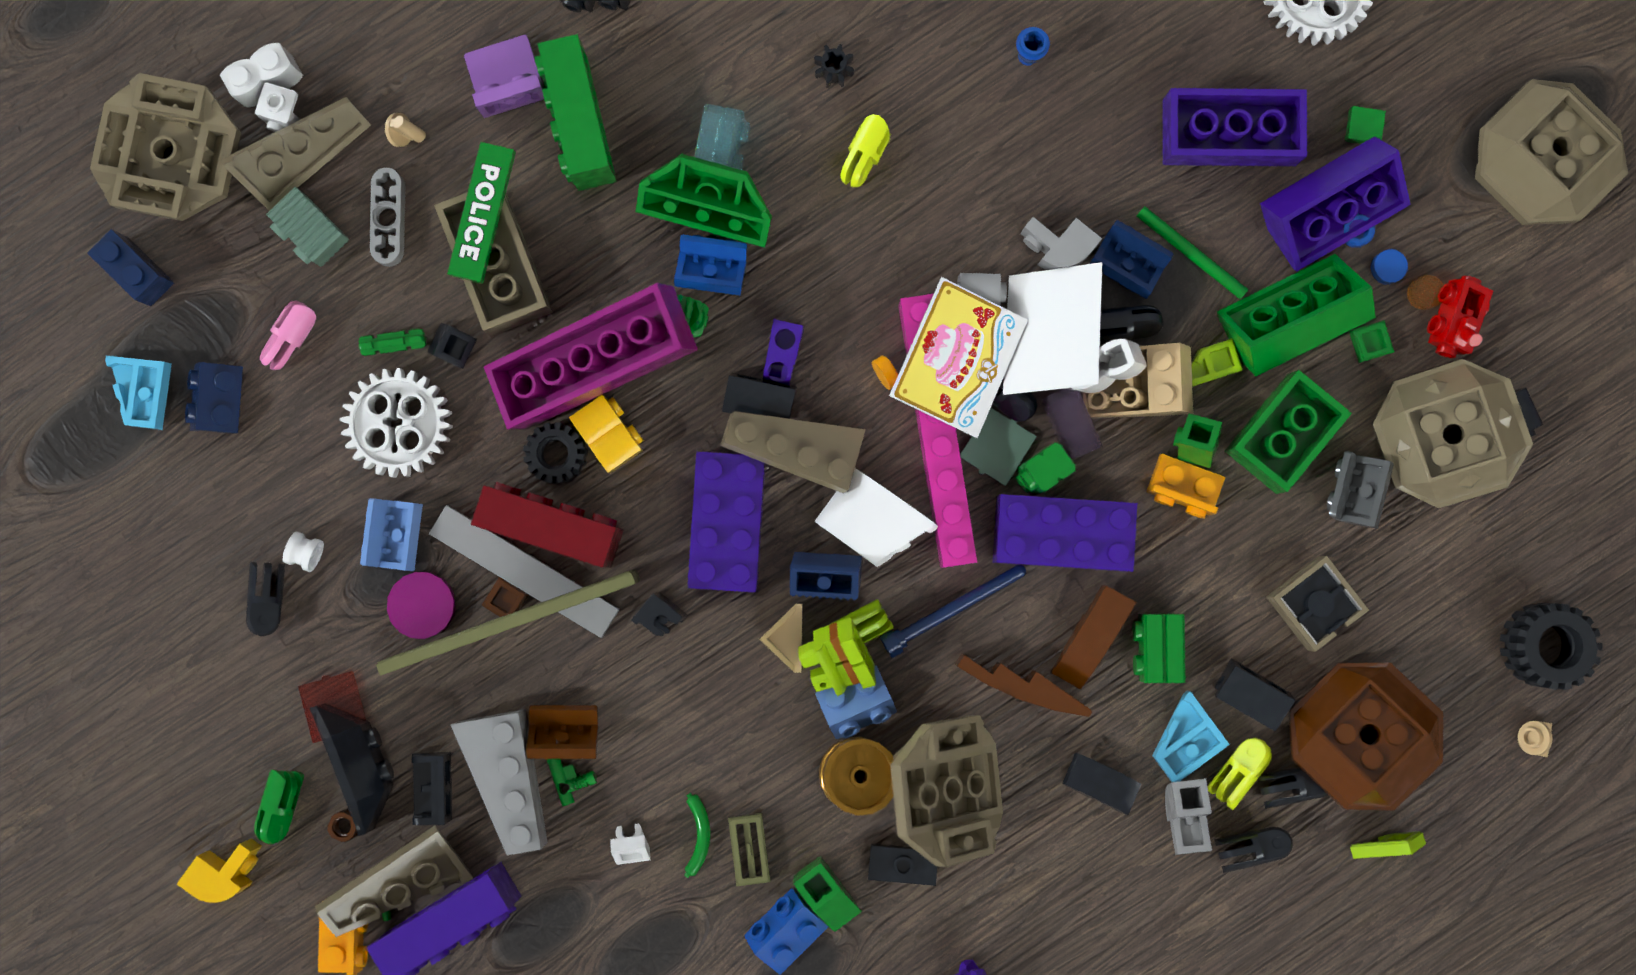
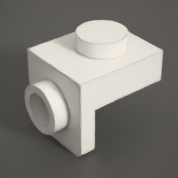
(277, 107)

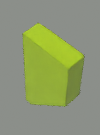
(1215, 362)
(1390, 845)

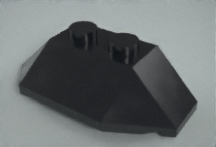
(357, 763)

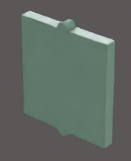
(998, 447)

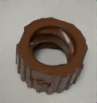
(334, 830)

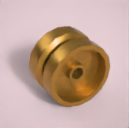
(838, 772)

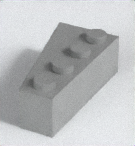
(505, 777)

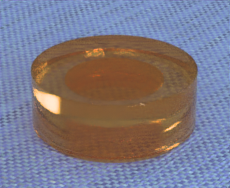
(1424, 292)

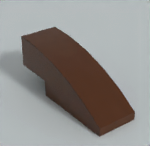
(1093, 636)

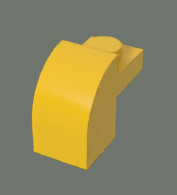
(214, 879)

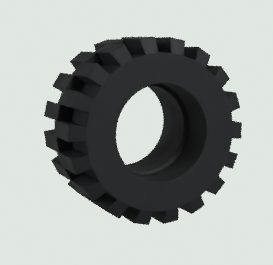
(1577, 649)

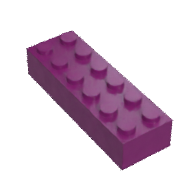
(591, 357)

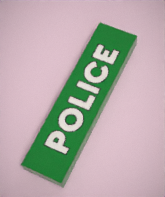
(481, 212)

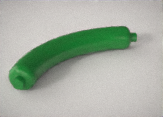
(703, 835)

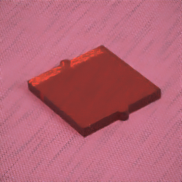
(335, 691)

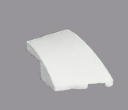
(872, 520)

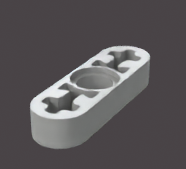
(395, 193)

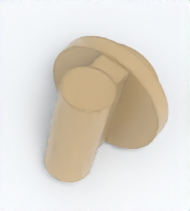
(401, 131)
(1535, 738)

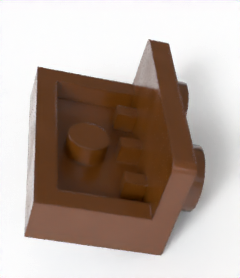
(562, 732)

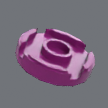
(421, 605)

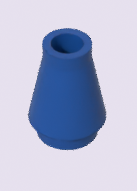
(1035, 40)

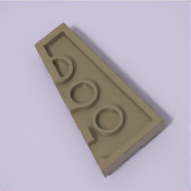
(296, 152)
(803, 448)
(409, 873)

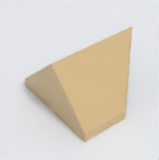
(786, 637)

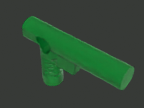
(569, 776)

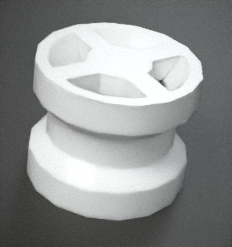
(303, 551)

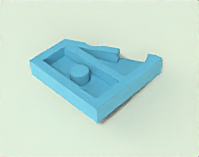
(141, 390)
(1188, 740)

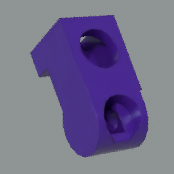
(782, 351)

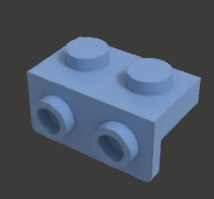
(391, 534)
(856, 707)

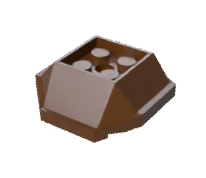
(1329, 744)

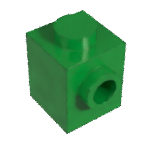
(1198, 440)

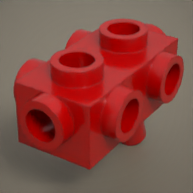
(1460, 317)

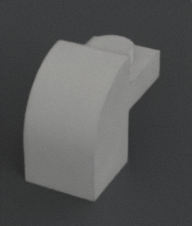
(1060, 252)
(1187, 809)

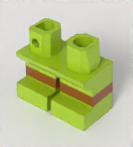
(841, 657)

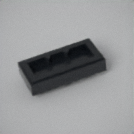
(900, 865)

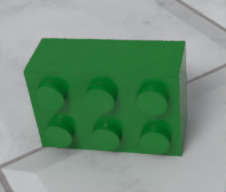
(1288, 432)

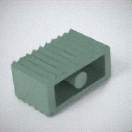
(307, 228)

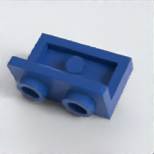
(711, 264)
(785, 932)

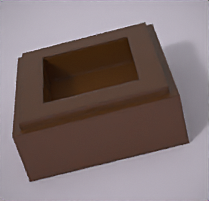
(504, 598)

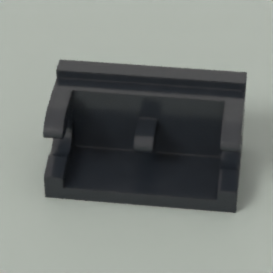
(758, 396)
(659, 611)
(1253, 695)
(432, 788)

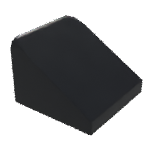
(452, 345)

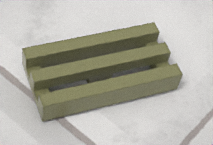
(753, 878)

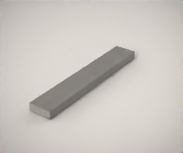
(520, 569)

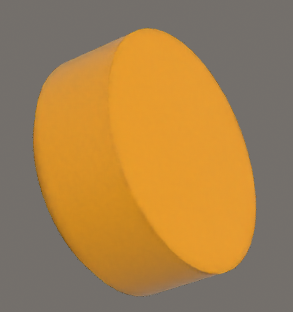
(885, 371)

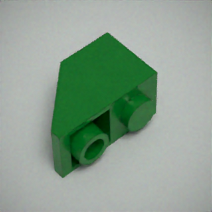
(826, 894)

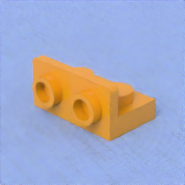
(1185, 485)
(342, 952)

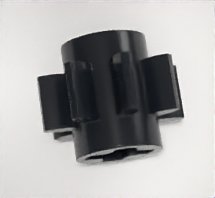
(838, 58)

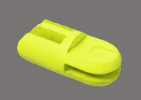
(865, 150)
(1241, 771)

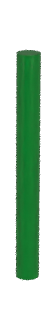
(1192, 252)

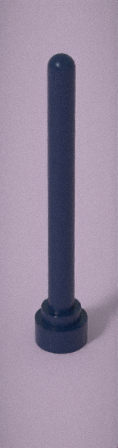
(896, 640)

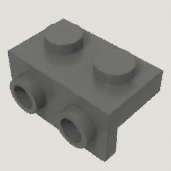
(1359, 490)

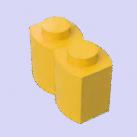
(606, 432)

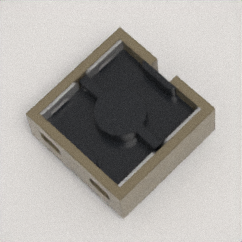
(1317, 603)

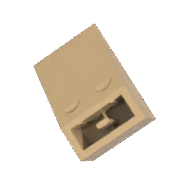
(1158, 390)

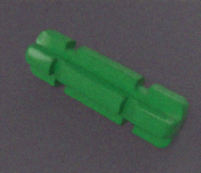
(392, 342)

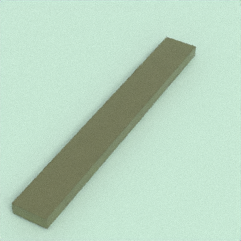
(508, 621)

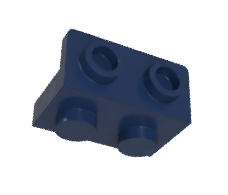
(1132, 259)
(214, 397)

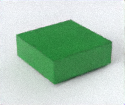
(1364, 124)
(1371, 341)

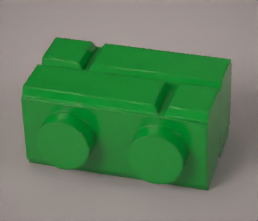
(1045, 469)
(1160, 648)

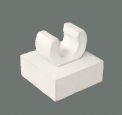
(630, 849)

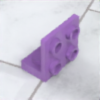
(504, 76)

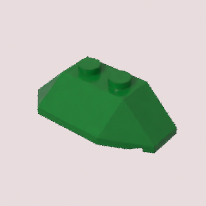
(706, 199)

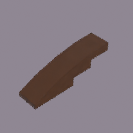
(1033, 689)

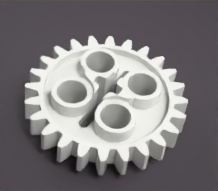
(1315, 22)
(366, 422)

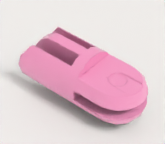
(287, 334)

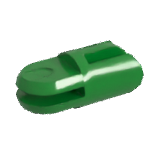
(278, 805)

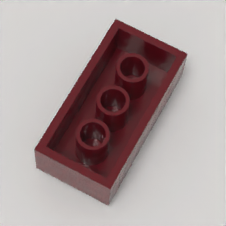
(548, 527)

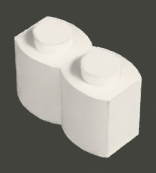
(267, 65)
(1119, 361)

